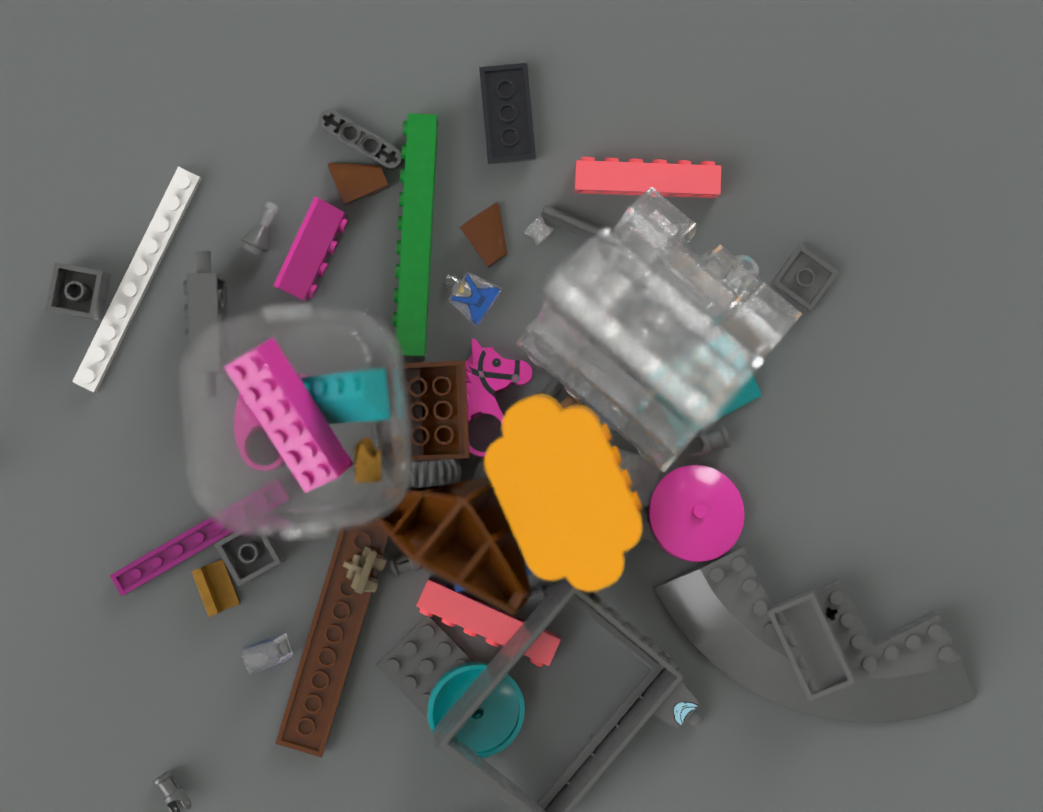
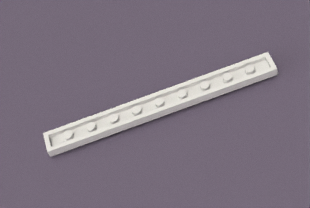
(137, 279)

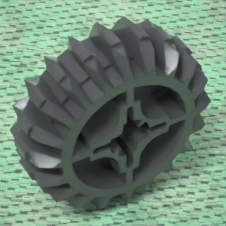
(435, 472)

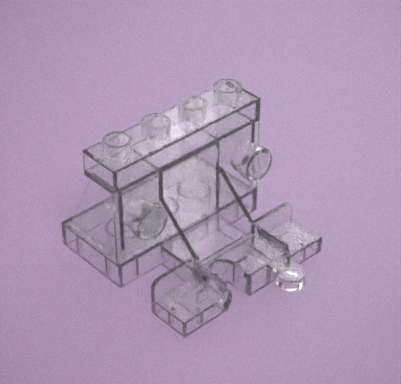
(668, 314)

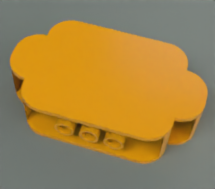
(564, 492)

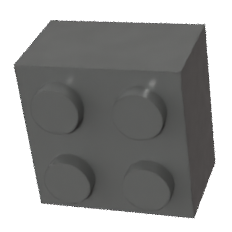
(78, 291)
(249, 555)

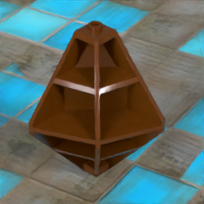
(462, 538)

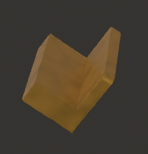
(216, 587)

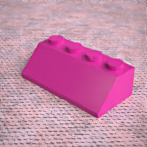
(311, 250)

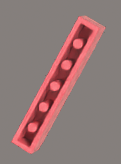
(638, 177)
(482, 619)

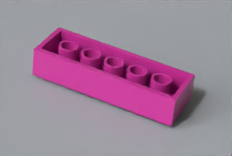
(289, 415)

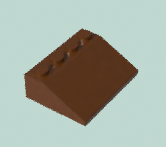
(437, 410)

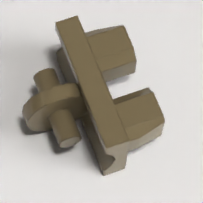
(360, 569)

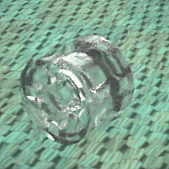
(538, 230)

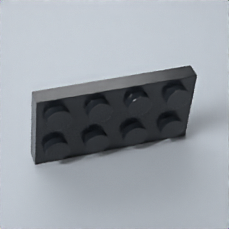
(507, 113)

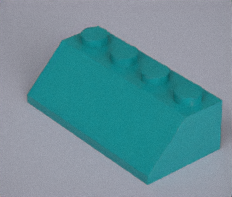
(350, 396)

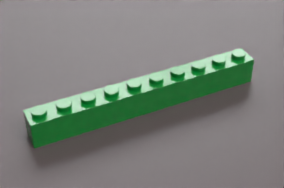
(416, 233)

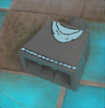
(680, 708)

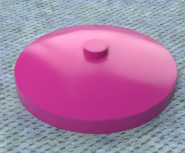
(696, 513)

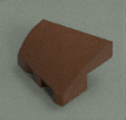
(357, 180)
(487, 234)

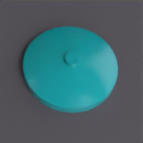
(496, 719)

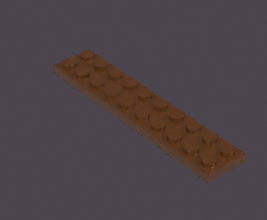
(329, 645)

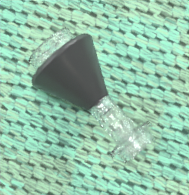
(257, 238)

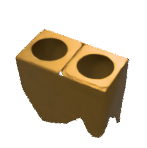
(367, 462)

